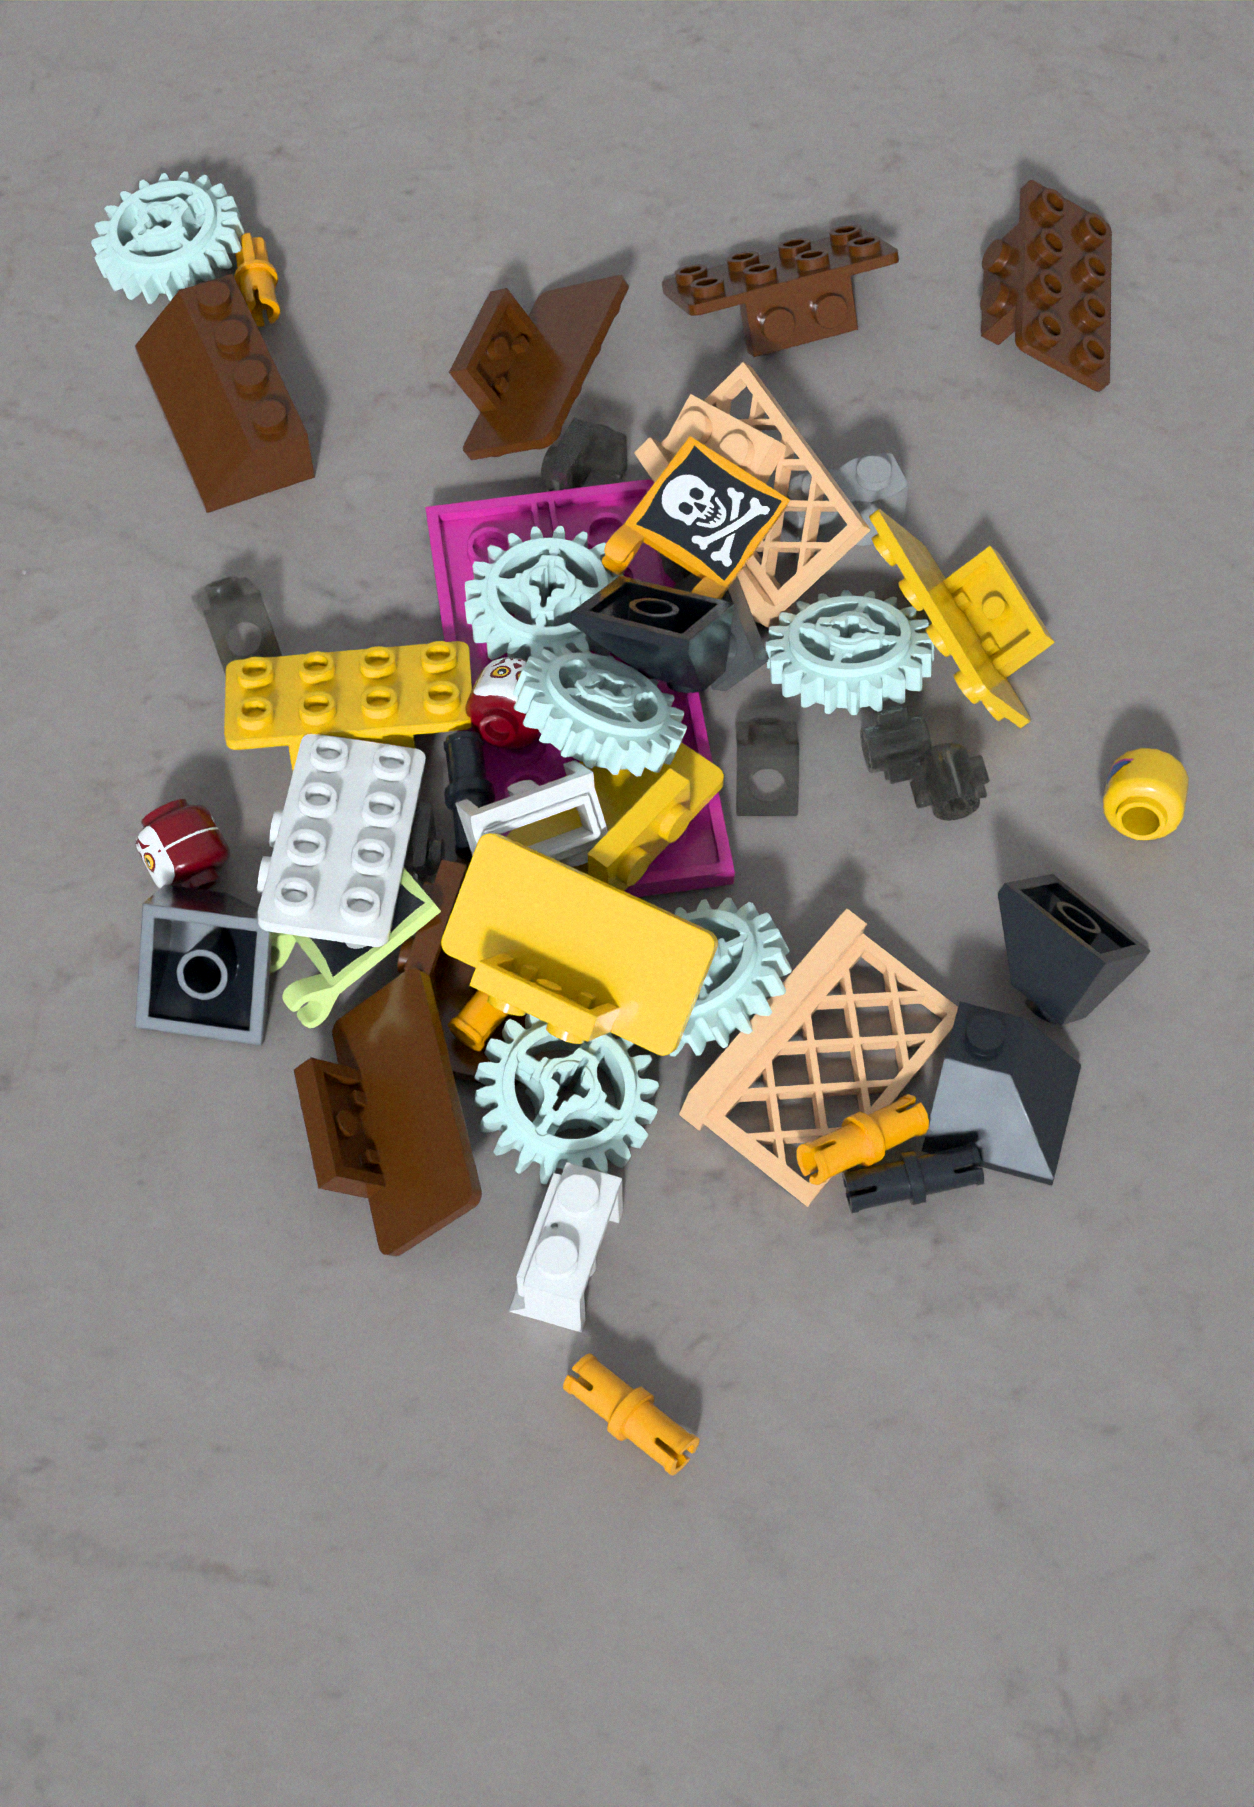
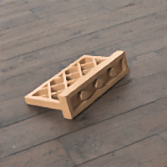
(757, 577)
(808, 990)

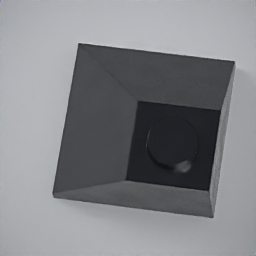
(660, 631)
(1063, 948)
(203, 966)
(1005, 1093)

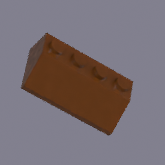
(223, 396)

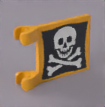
(701, 517)

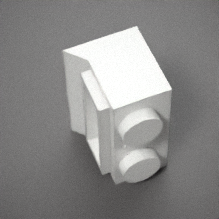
(534, 802)
(566, 1246)

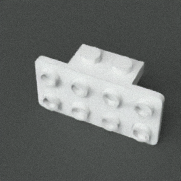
(341, 841)

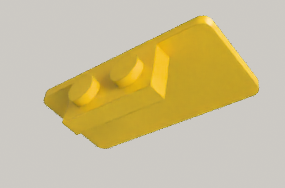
(974, 616)
(348, 694)
(639, 813)
(575, 949)

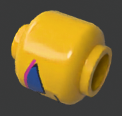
(1145, 794)

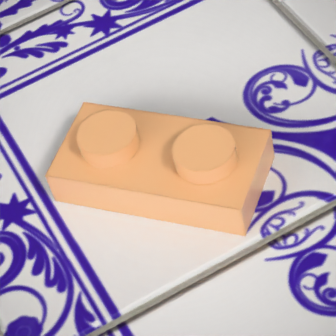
(727, 437)

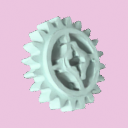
(167, 236)
(541, 587)
(849, 652)
(599, 711)
(740, 975)
(584, 1109)

